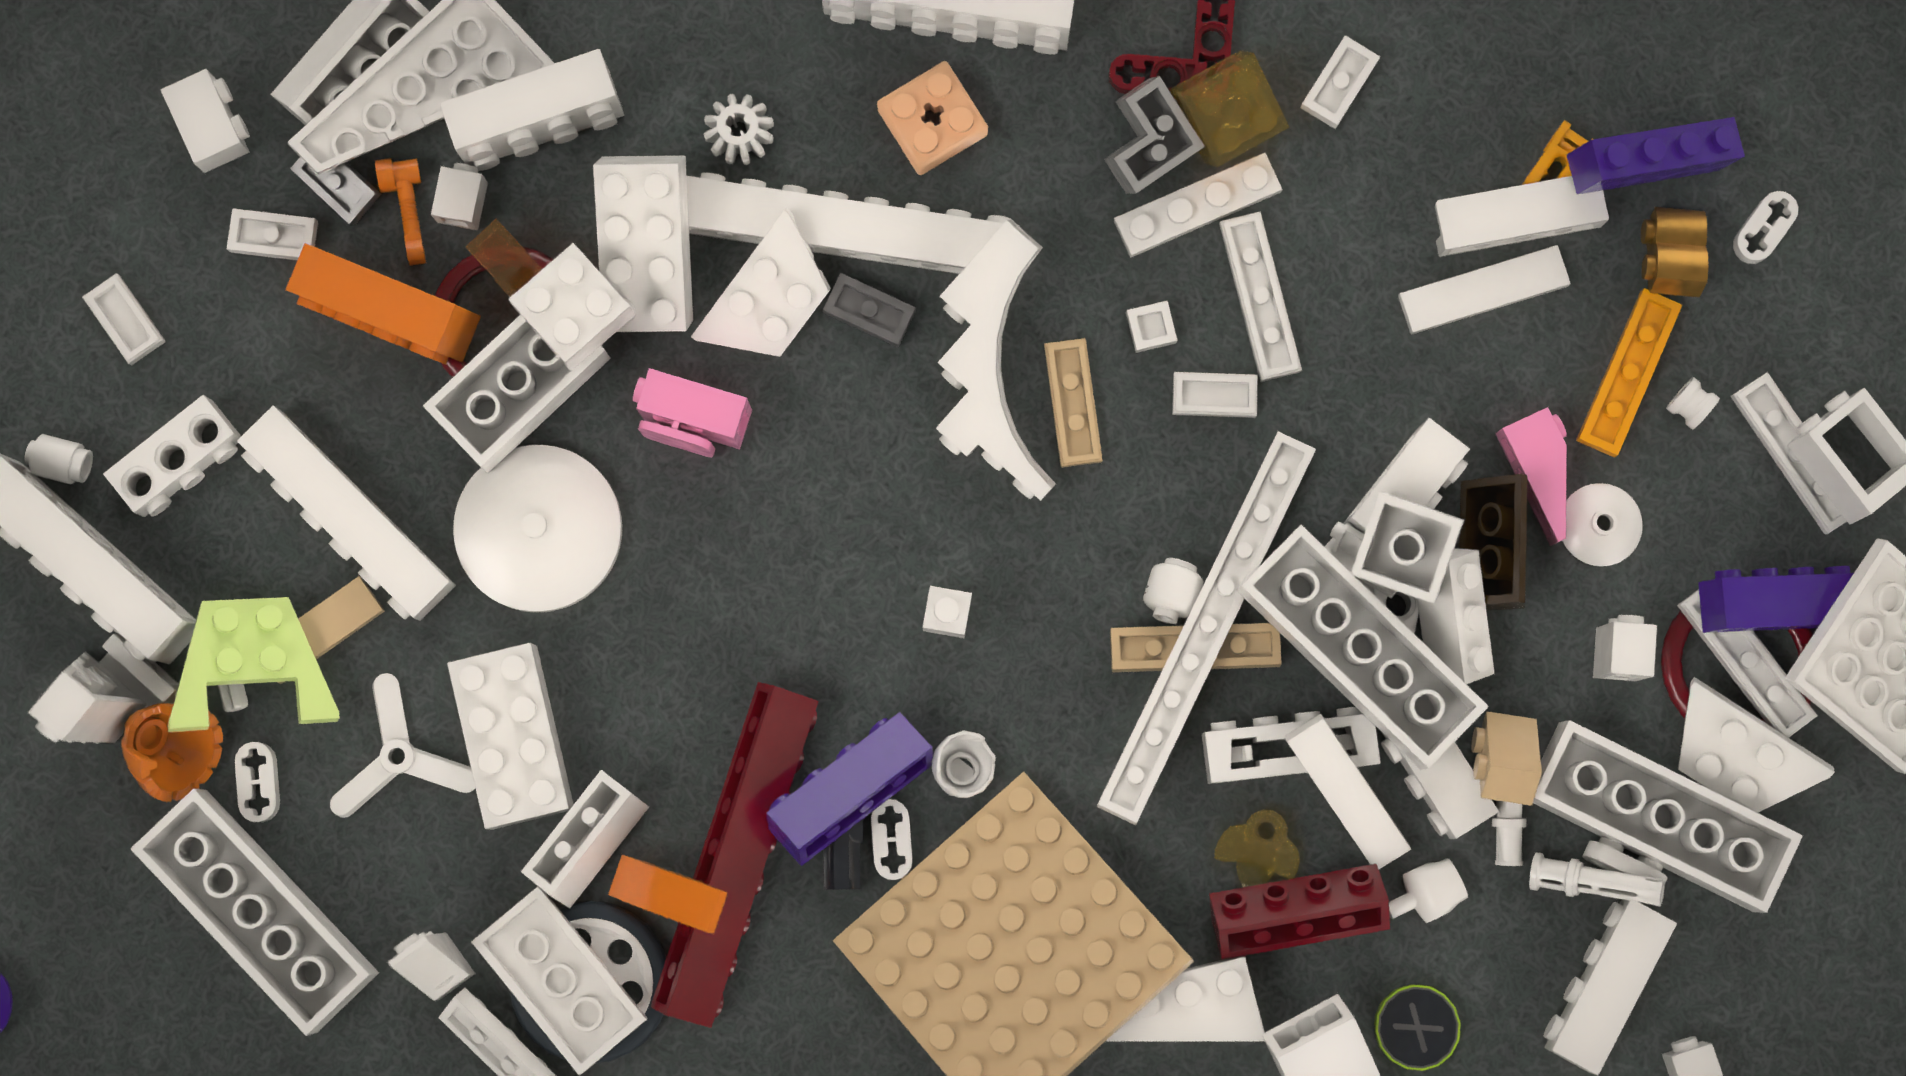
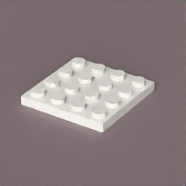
(1859, 656)

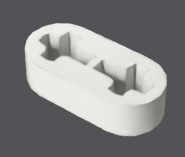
(1773, 232)
(247, 784)
(881, 840)

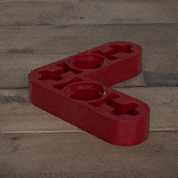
(1185, 67)

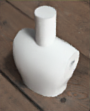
(1430, 890)

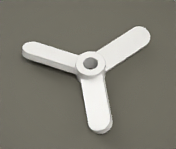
(383, 769)

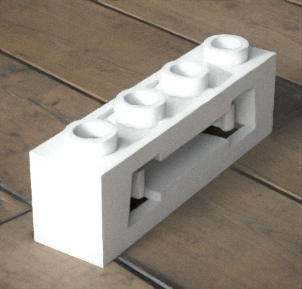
(1219, 754)

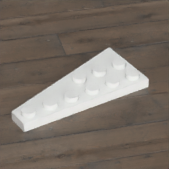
(441, 57)

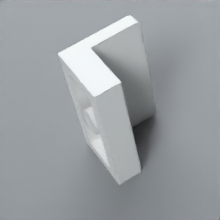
(141, 677)

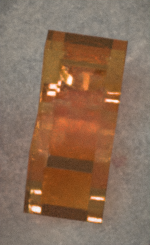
(503, 257)

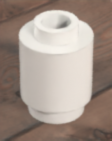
(58, 459)

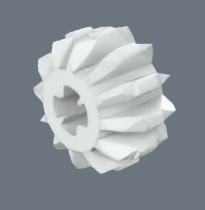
(755, 125)

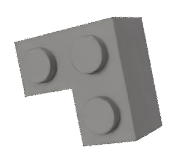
(1161, 140)

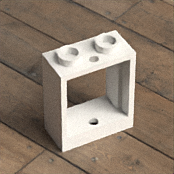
(1830, 471)

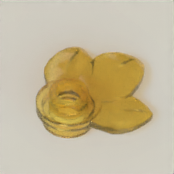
(1255, 856)

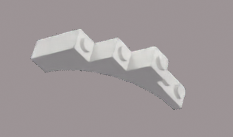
(982, 416)

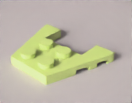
(245, 645)

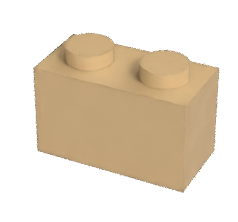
(1507, 758)

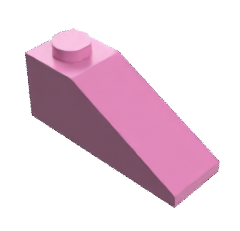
(1538, 449)

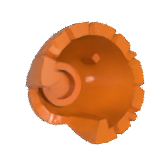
(169, 762)

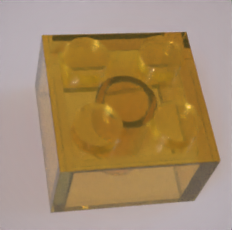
(1230, 107)

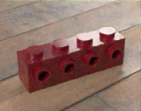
(1299, 911)

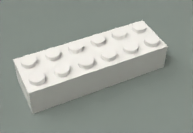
(1007, 22)
(90, 567)
(1362, 648)
(1664, 817)
(254, 911)

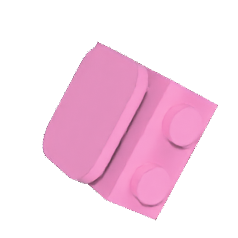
(690, 413)

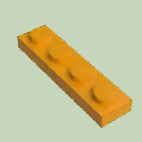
(1629, 372)

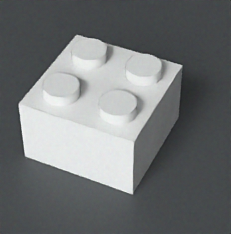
(572, 307)
(1407, 547)

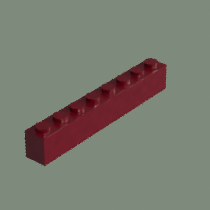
(736, 852)

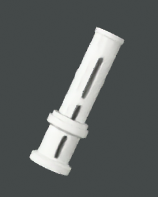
(1576, 878)

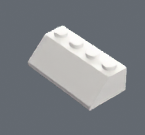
(345, 52)

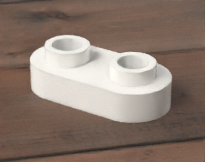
(1609, 856)

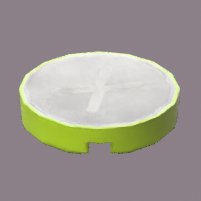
(1417, 1027)

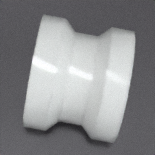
(1693, 403)

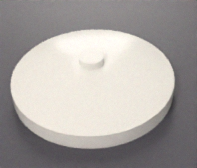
(538, 529)

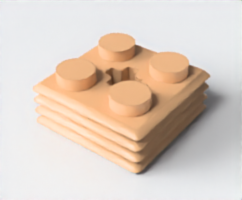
(924, 142)

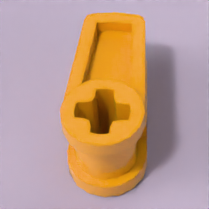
(1558, 147)

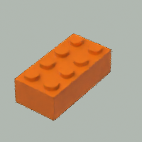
(382, 306)

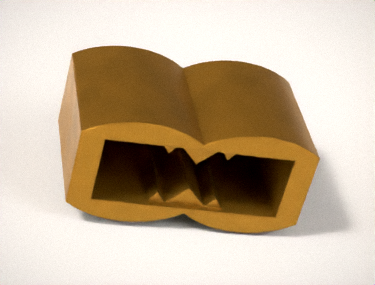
(1675, 252)

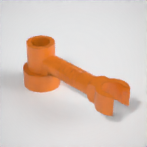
(400, 177)

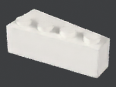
(85, 704)
(1200, 1005)

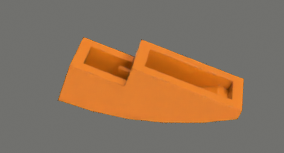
(668, 894)

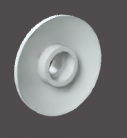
(1584, 536)

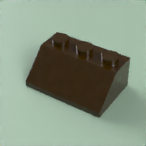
(1496, 526)

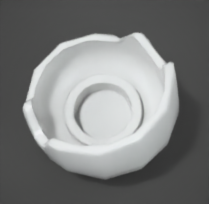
(955, 775)

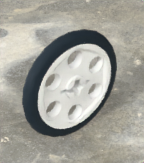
(605, 925)

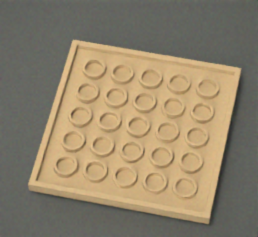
(1013, 944)

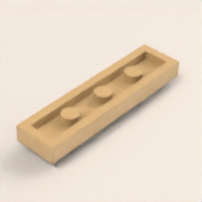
(1150, 647)

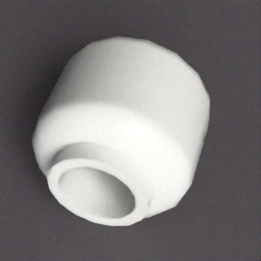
(1172, 590)

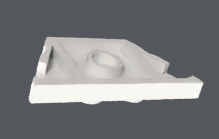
(768, 295)
(1742, 754)

